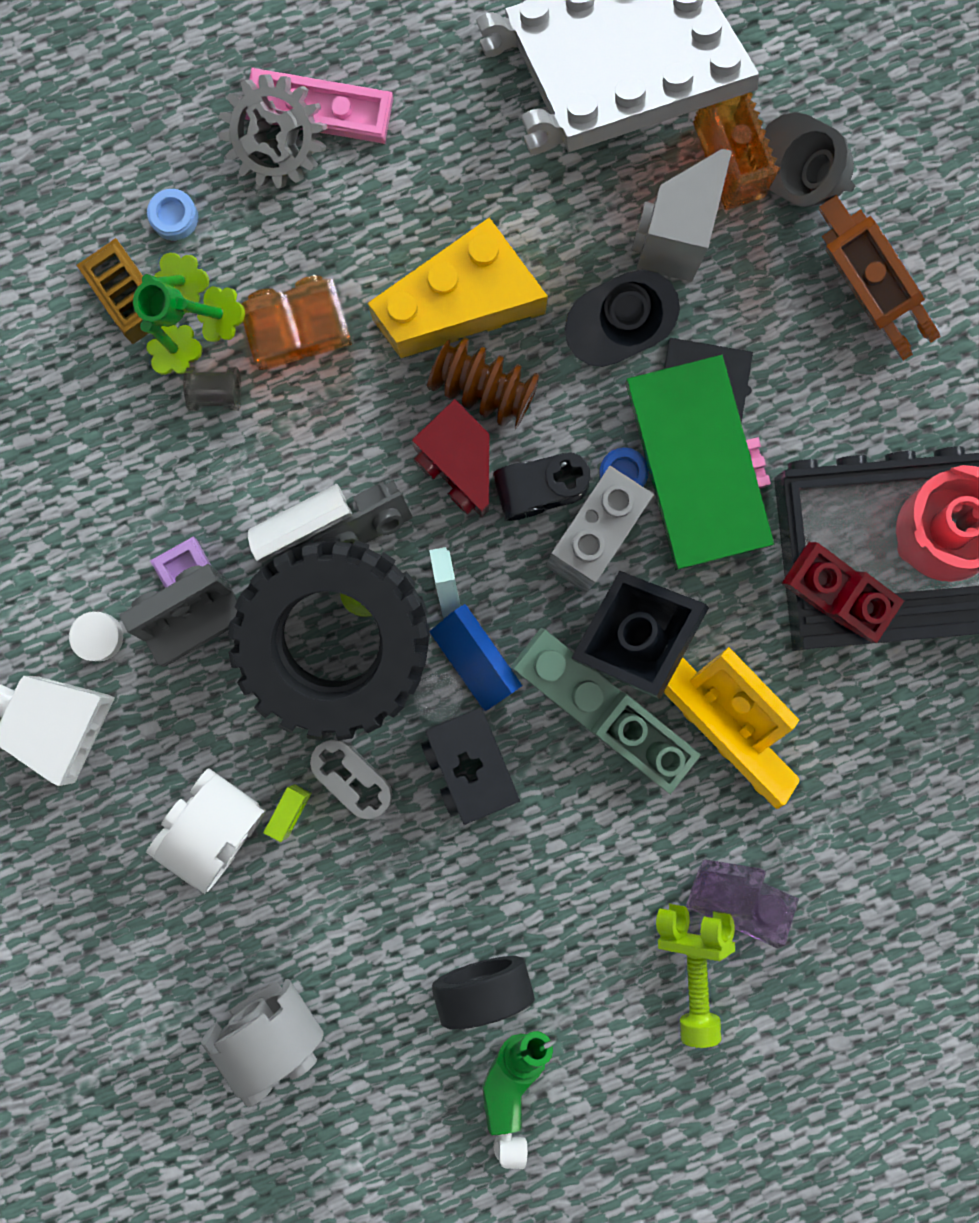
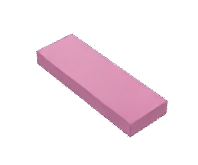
(344, 107)

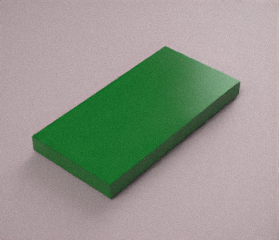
(699, 462)

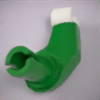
(510, 1075)

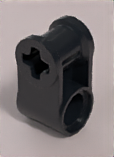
(532, 487)

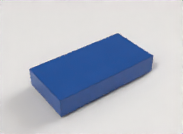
(475, 657)

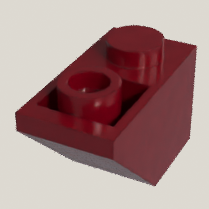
(458, 452)

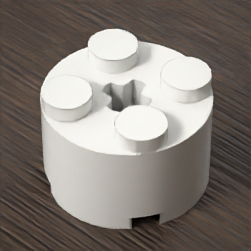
(206, 831)

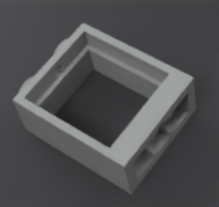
(599, 529)

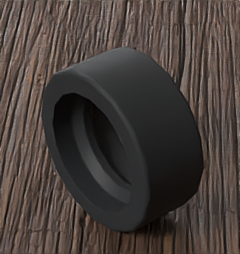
(483, 992)

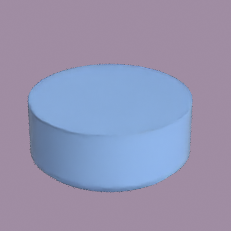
(172, 214)

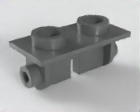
(380, 513)

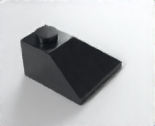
(640, 634)

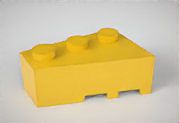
(458, 293)

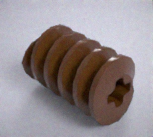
(482, 382)

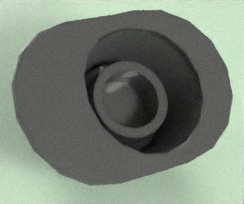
(810, 158)

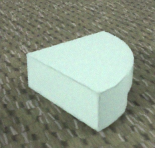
(444, 580)

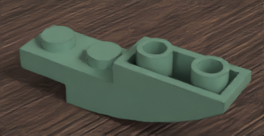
(605, 711)

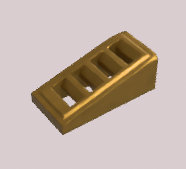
(128, 325)

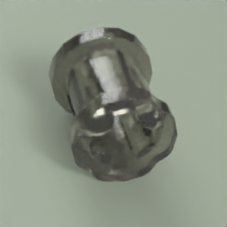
(212, 388)

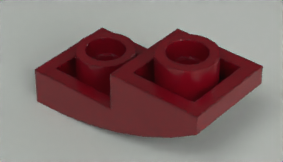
(842, 593)

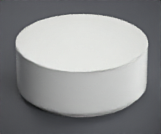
(96, 636)

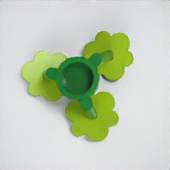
(165, 300)

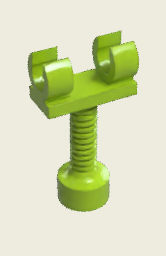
(699, 1026)

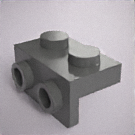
(182, 614)

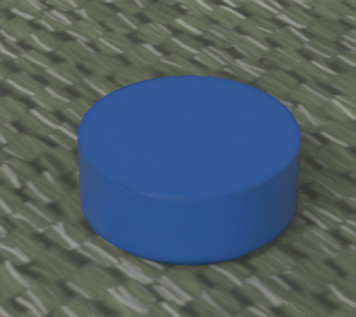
(628, 463)

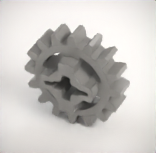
(261, 115)

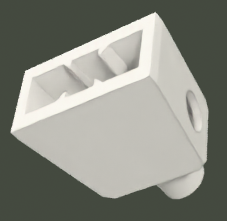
(51, 725)

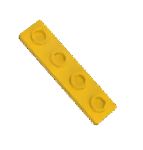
(739, 719)

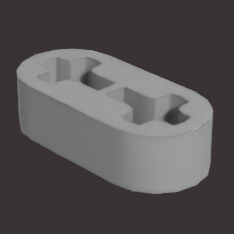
(342, 787)

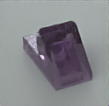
(740, 891)

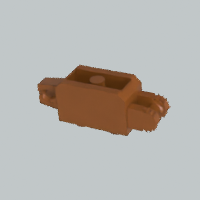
(874, 273)

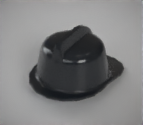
(622, 317)

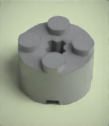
(264, 1041)

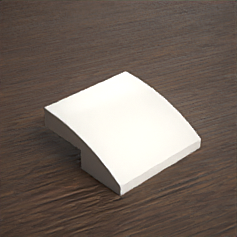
(298, 523)

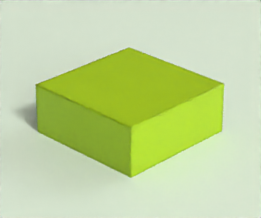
(287, 813)

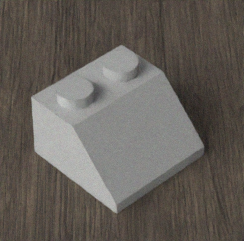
(681, 221)

